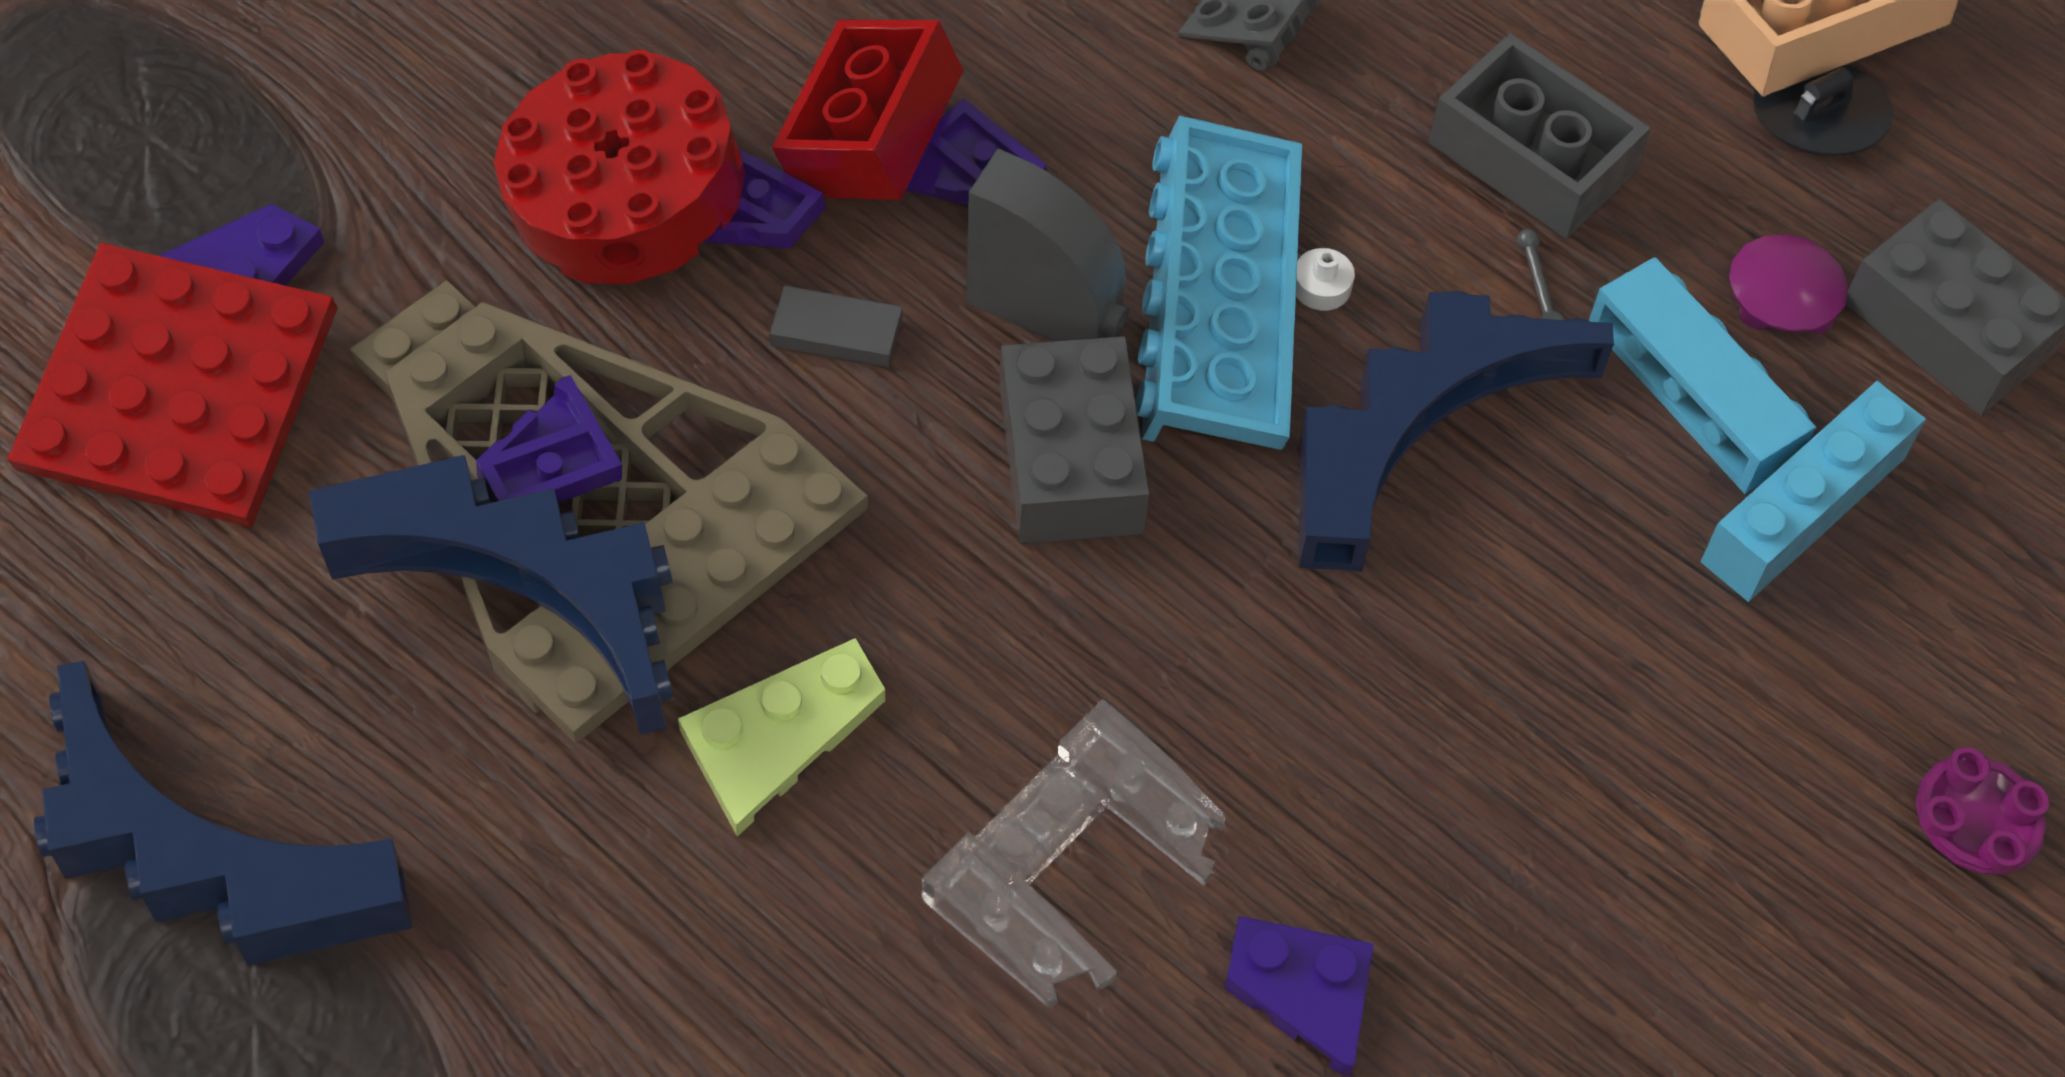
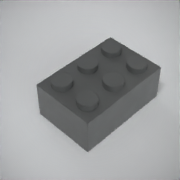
(1538, 135)
(1959, 306)
(1073, 440)

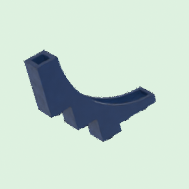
(1406, 393)
(446, 524)
(266, 892)

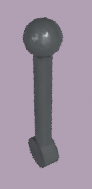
(1528, 241)

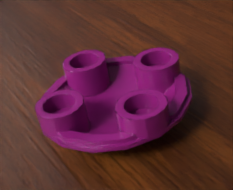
(1787, 285)
(1982, 813)

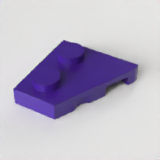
(960, 152)
(771, 208)
(259, 245)
(550, 450)
(1304, 983)

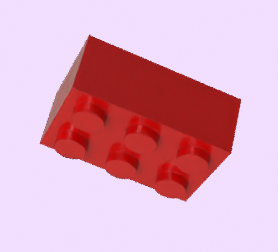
(869, 108)

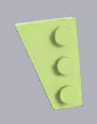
(775, 728)

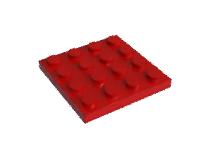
(174, 384)

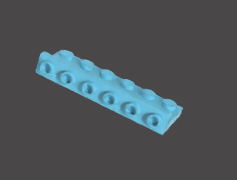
(1221, 285)

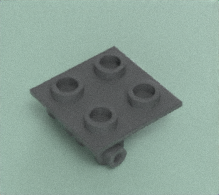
(1259, 24)

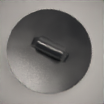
(1828, 113)

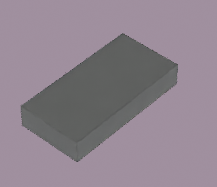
(836, 326)

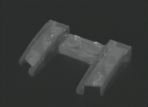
(987, 877)

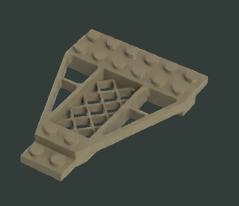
(721, 534)

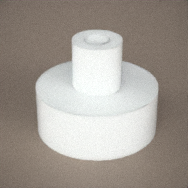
(1324, 279)

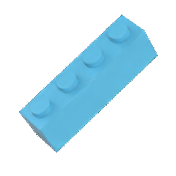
(1702, 374)
(1812, 491)

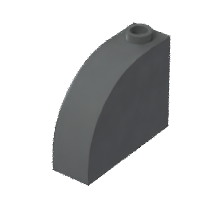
(1042, 254)

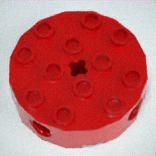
(620, 167)

